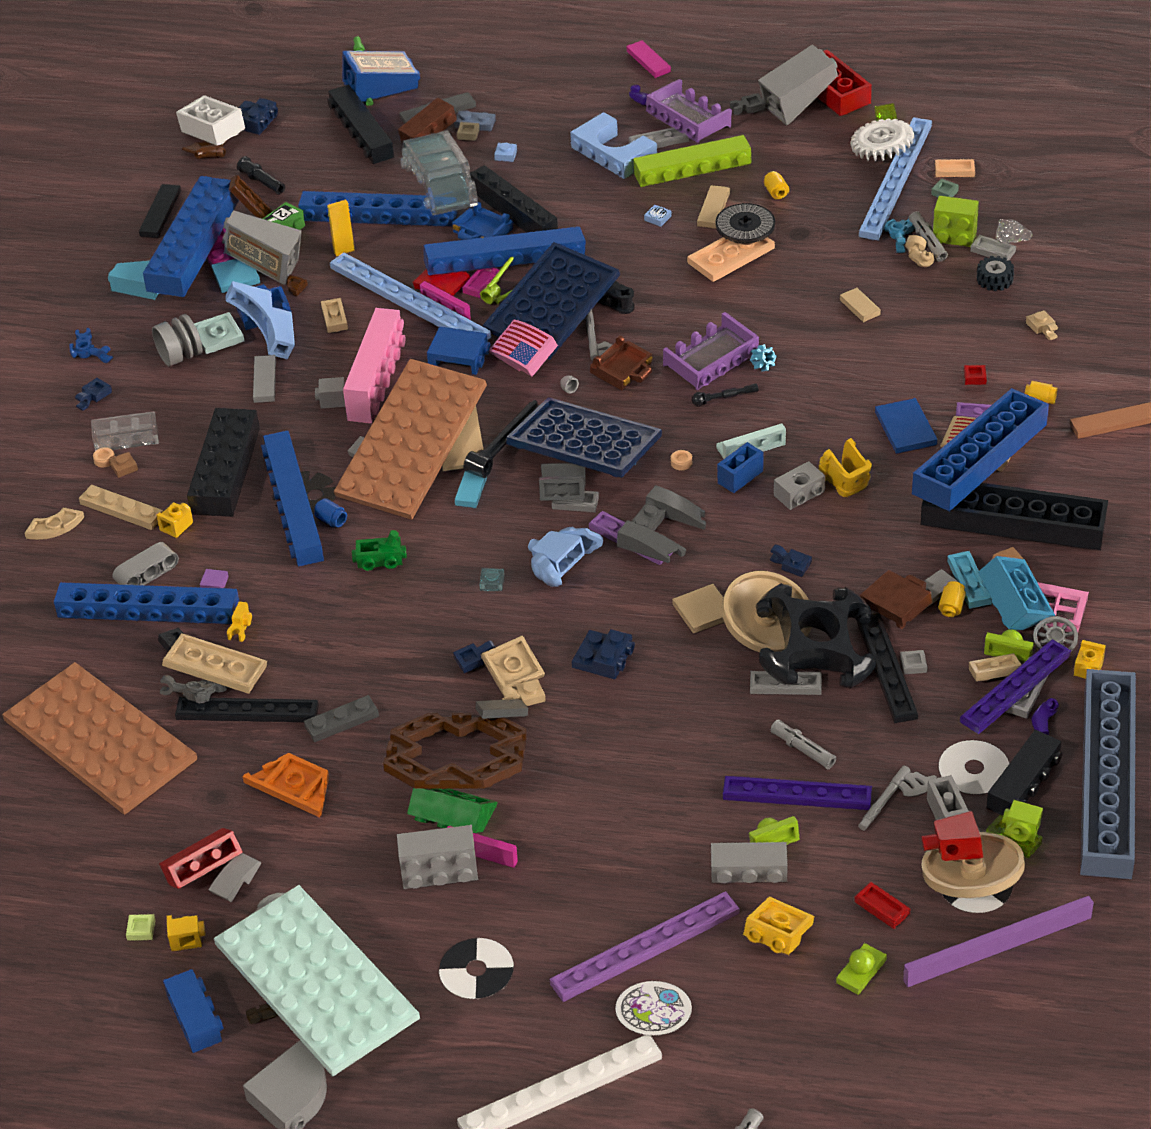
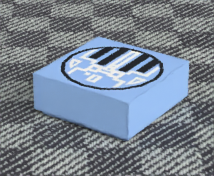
(657, 215)

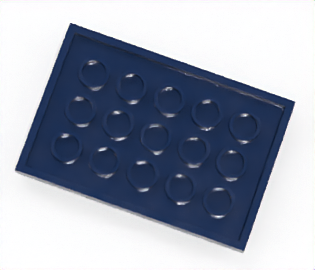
(555, 294)
(584, 437)

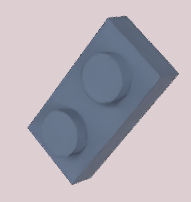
(484, 119)

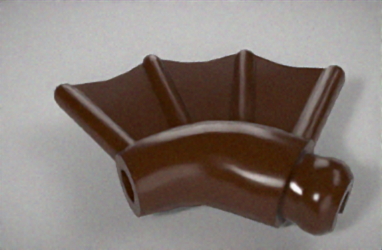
(206, 150)

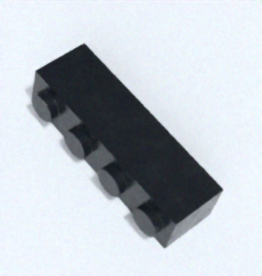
(1025, 772)

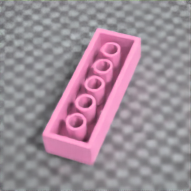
(374, 365)

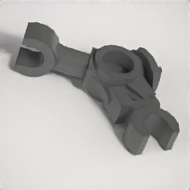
(193, 690)

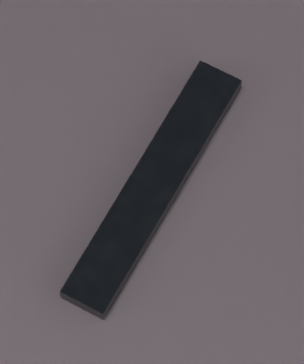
(888, 670)
(247, 710)

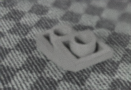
(236, 872)

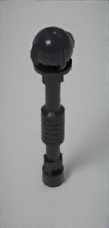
(701, 398)

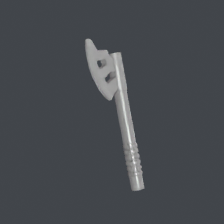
(594, 348)
(897, 782)

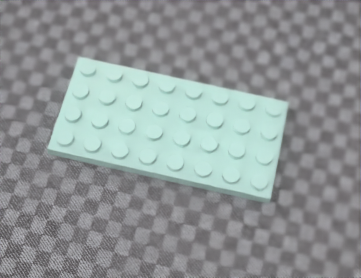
(316, 980)

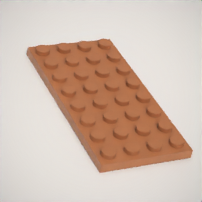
(410, 438)
(100, 738)

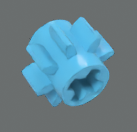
(763, 357)

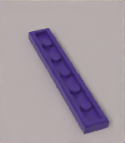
(1015, 686)
(797, 792)

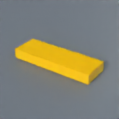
(340, 227)

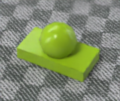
(1008, 643)
(773, 831)
(861, 968)

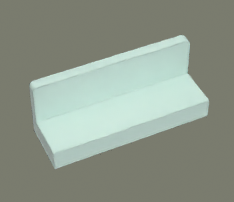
(762, 439)

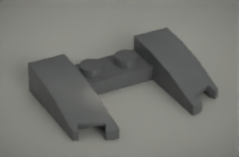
(640, 533)

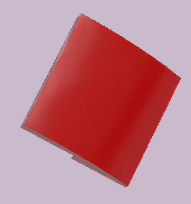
(447, 282)

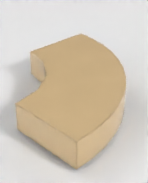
(54, 525)

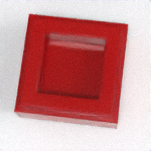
(975, 375)

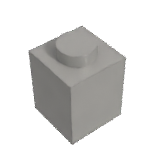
(330, 392)

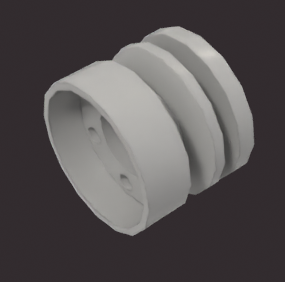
(177, 340)

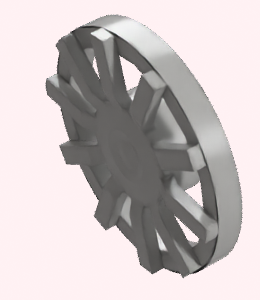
(1055, 632)

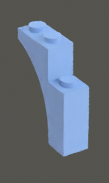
(273, 322)

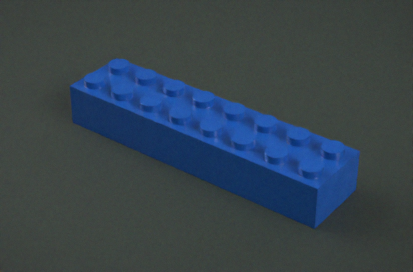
(190, 237)
(979, 449)

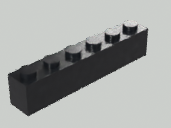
(360, 124)
(509, 200)

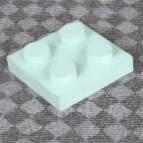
(219, 333)

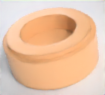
(102, 456)
(681, 460)

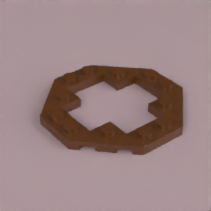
(403, 748)

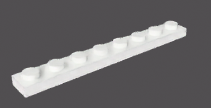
(564, 1086)

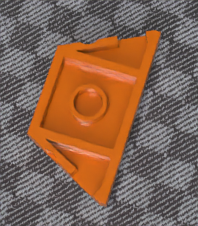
(293, 782)

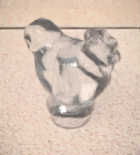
(1012, 232)

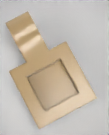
(1042, 322)
(528, 692)

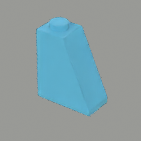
(129, 279)

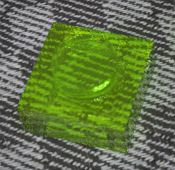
(885, 112)

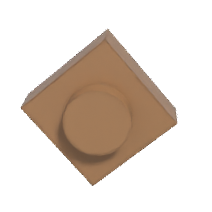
(123, 464)

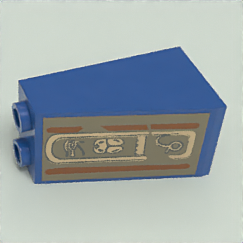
(378, 73)

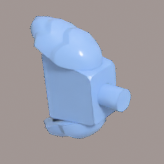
(560, 552)

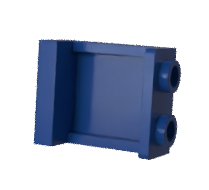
(459, 347)

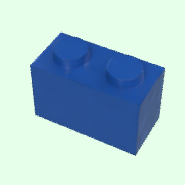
(740, 467)

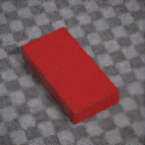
(882, 905)

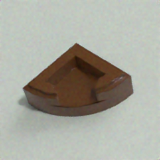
(296, 284)

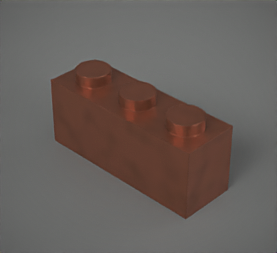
(430, 120)

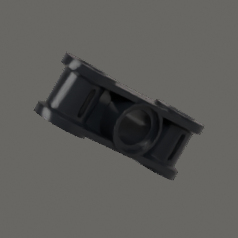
(619, 298)

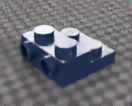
(258, 115)
(604, 653)

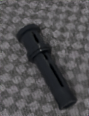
(255, 172)

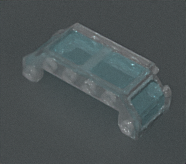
(441, 171)

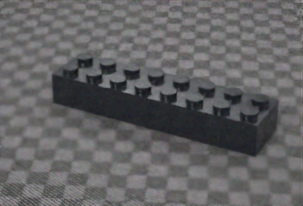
(1024, 515)

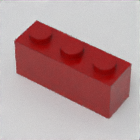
(200, 858)

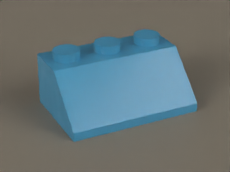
(1015, 592)

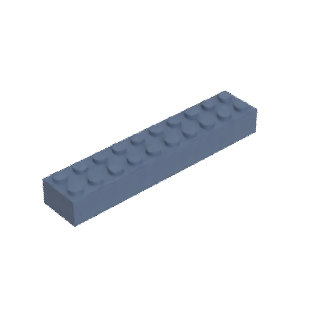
(1108, 775)

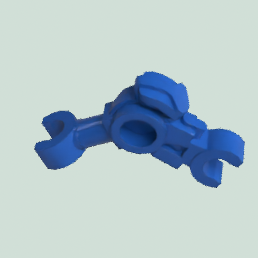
(85, 348)

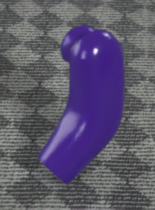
(637, 95)
(1043, 714)

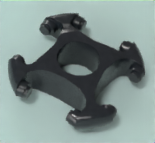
(805, 653)

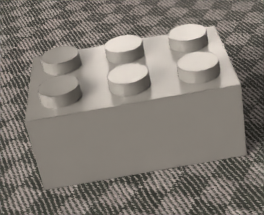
(437, 857)

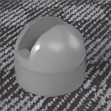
(569, 384)

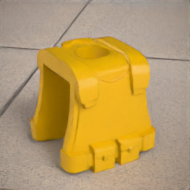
(852, 462)

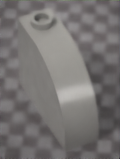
(289, 1088)

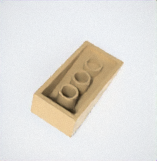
(467, 441)

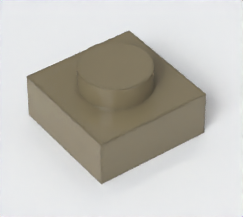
(468, 131)

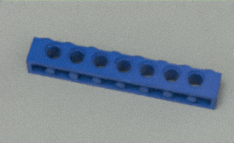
(374, 208)
(146, 603)

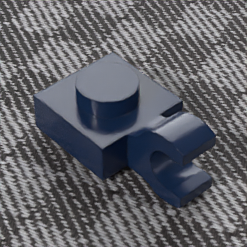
(93, 391)
(792, 562)
(470, 656)

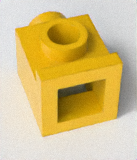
(175, 519)
(1089, 657)
(185, 932)

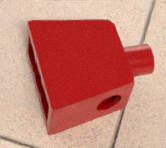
(955, 838)

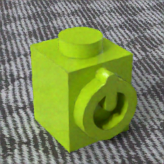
(1022, 821)

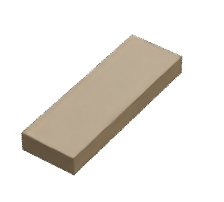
(712, 206)

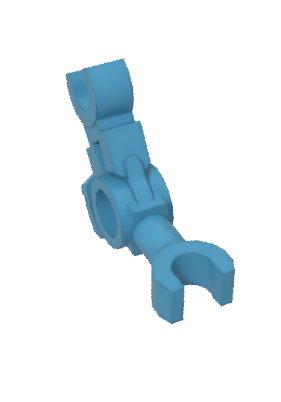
(898, 230)

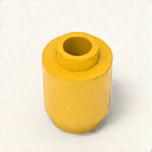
(776, 185)
(1042, 391)
(952, 599)

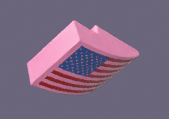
(523, 347)

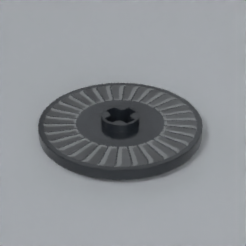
(745, 223)

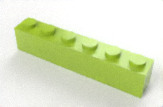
(692, 160)

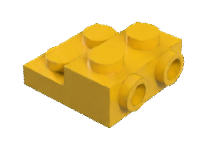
(777, 925)

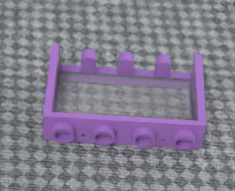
(685, 113)
(712, 354)

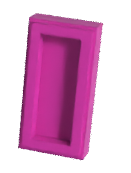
(479, 281)

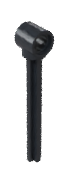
(481, 462)

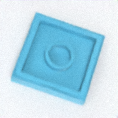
(235, 271)

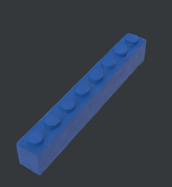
(496, 250)
(293, 499)

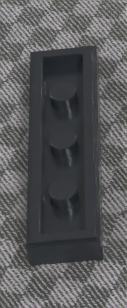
(159, 211)

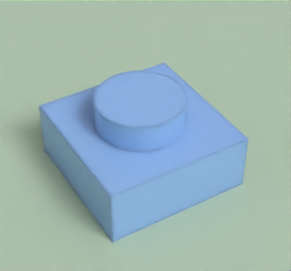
(505, 152)

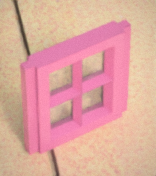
(1065, 603)

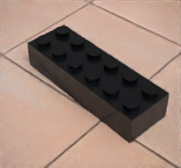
(223, 462)

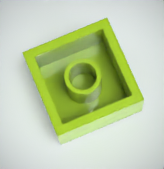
(955, 220)

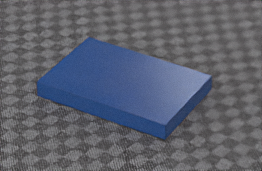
(906, 425)

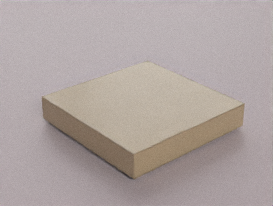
(700, 608)
(512, 663)

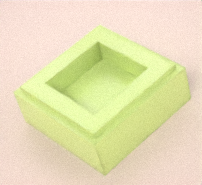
(140, 927)

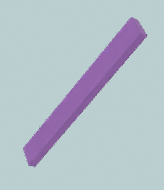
(997, 941)
(644, 946)

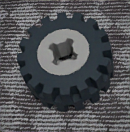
(995, 273)

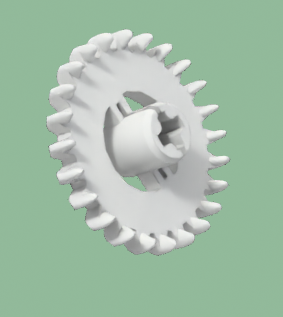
(883, 140)

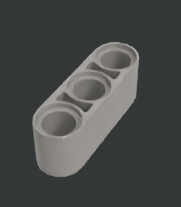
(146, 565)

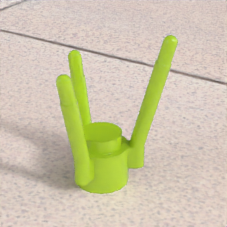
(492, 291)

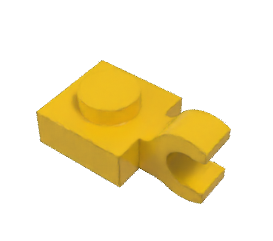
(240, 620)

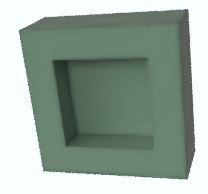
(945, 188)

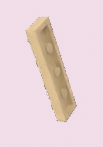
(120, 507)

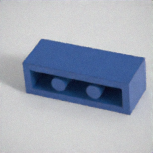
(193, 1010)

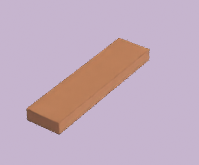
(1111, 420)

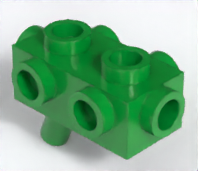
(379, 552)

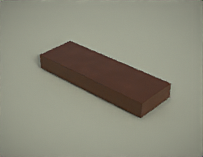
(249, 198)

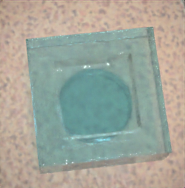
(492, 579)

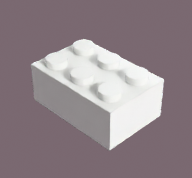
(210, 120)

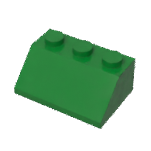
(451, 808)

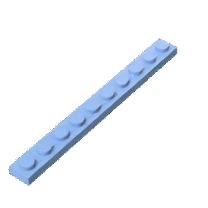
(894, 182)
(403, 295)

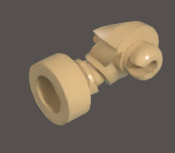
(917, 252)

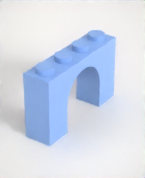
(591, 136)

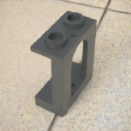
(562, 478)

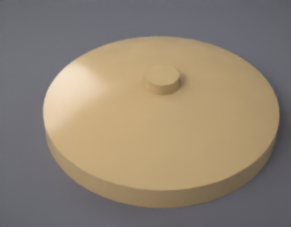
(741, 615)
(975, 878)

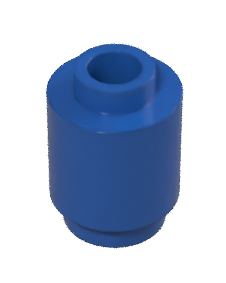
(330, 513)

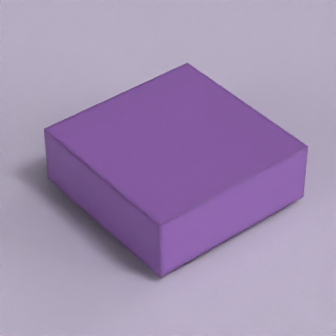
(214, 579)

